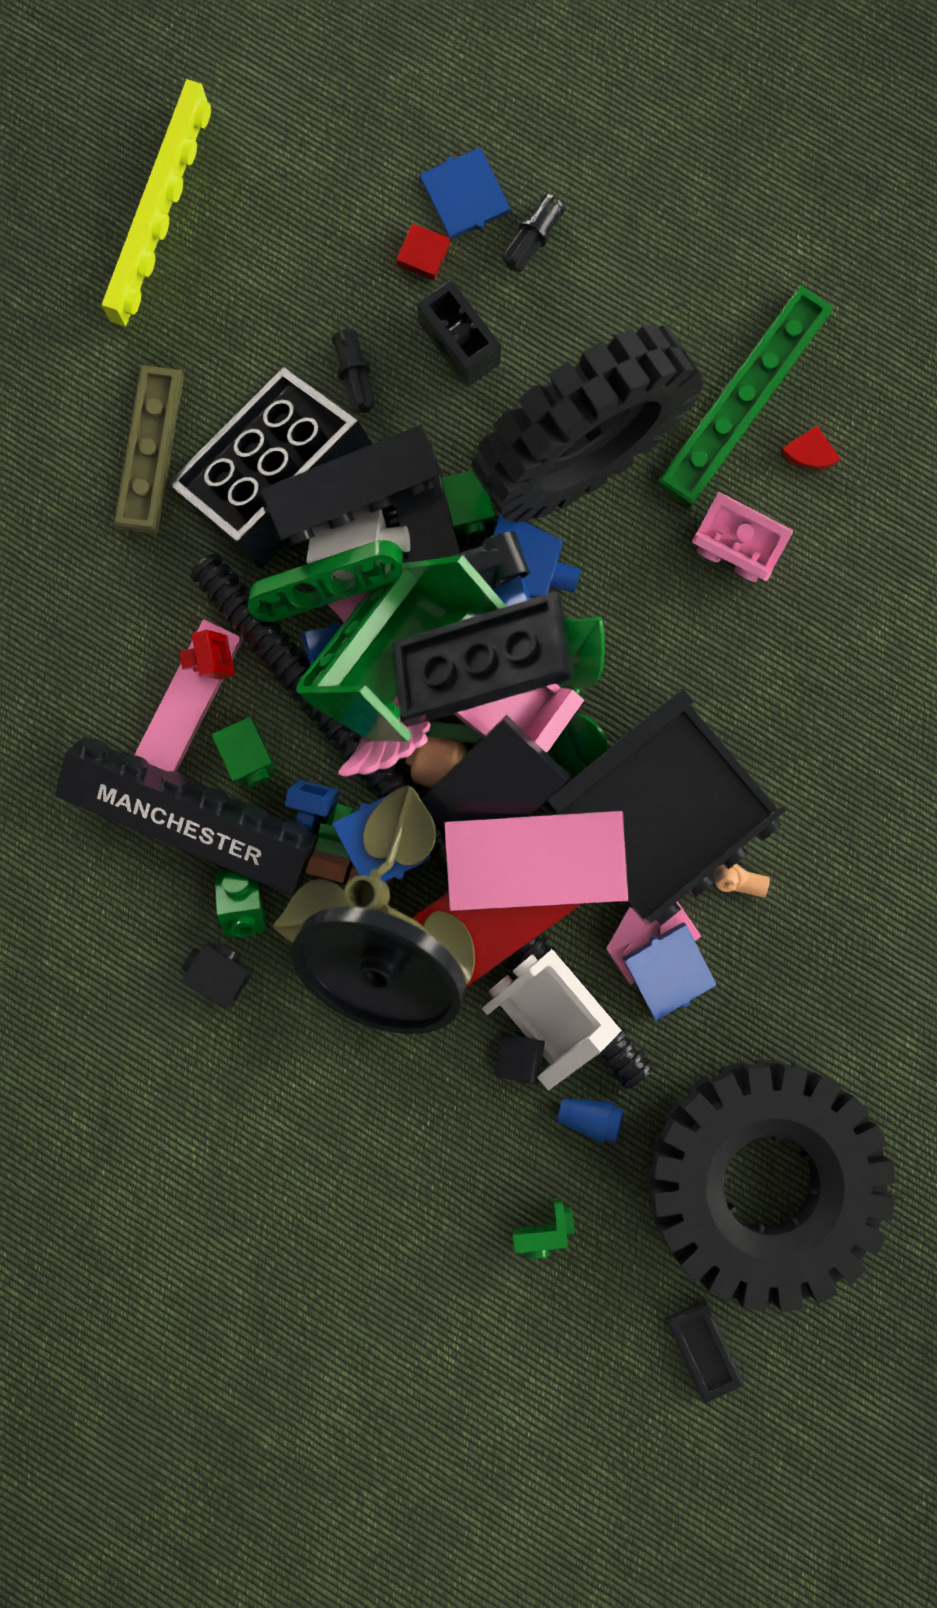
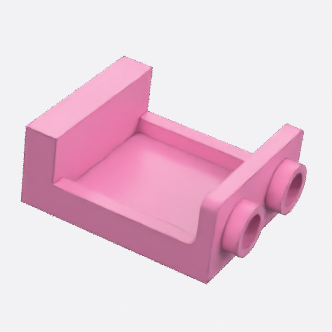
(537, 712)

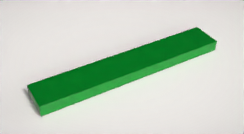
(745, 396)

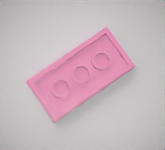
(536, 861)

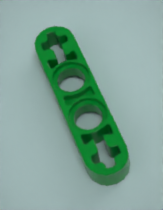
(278, 598)

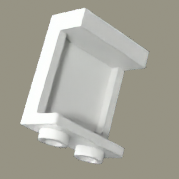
(554, 1008)

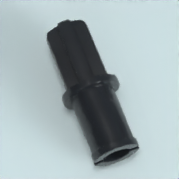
(532, 234)
(354, 371)

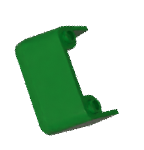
(356, 669)

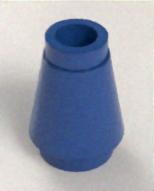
(592, 1118)

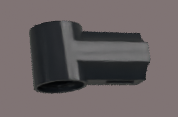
(498, 559)

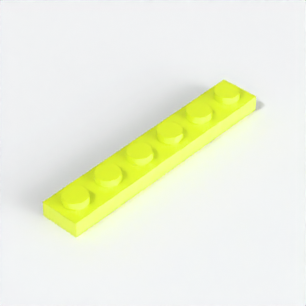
(152, 216)

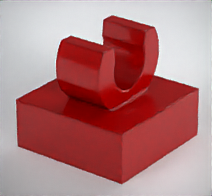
(209, 656)

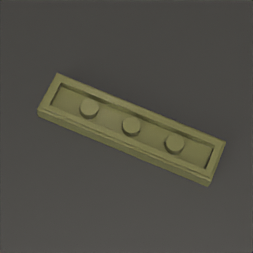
(149, 449)

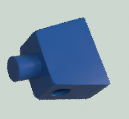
(542, 557)

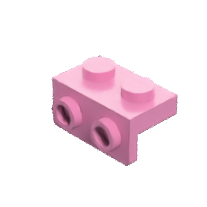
(741, 538)

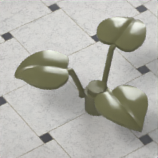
(401, 833)

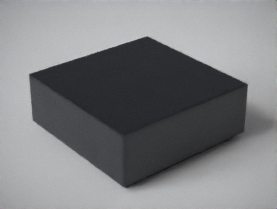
(519, 1058)

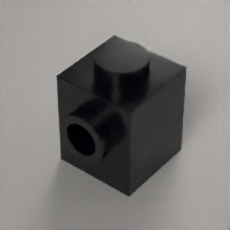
(216, 973)

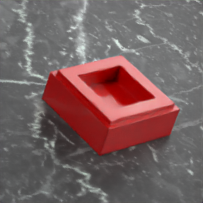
(423, 252)

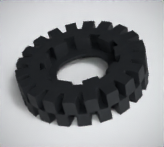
(587, 422)

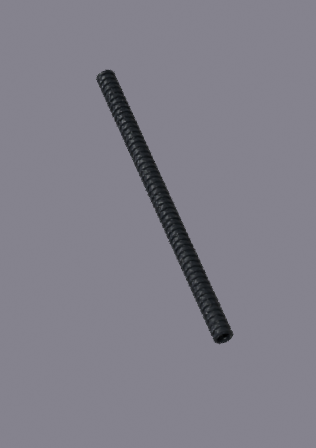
(290, 668)

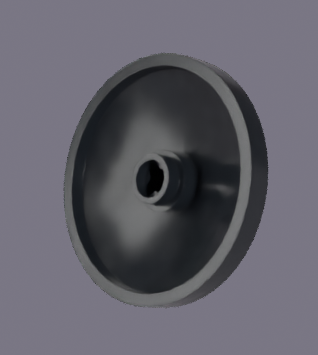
(378, 970)

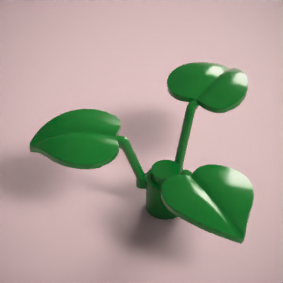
(582, 738)

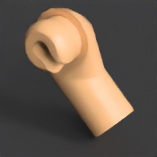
(741, 881)

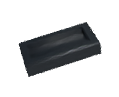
(704, 1351)

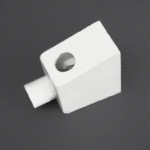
(363, 530)

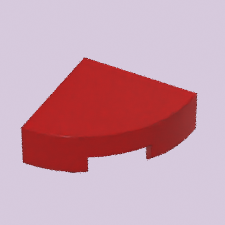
(811, 451)

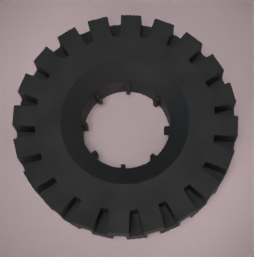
(829, 1230)

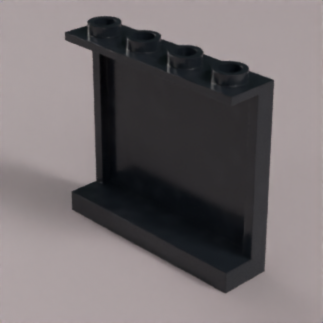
(680, 802)

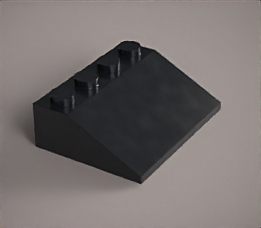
(269, 440)

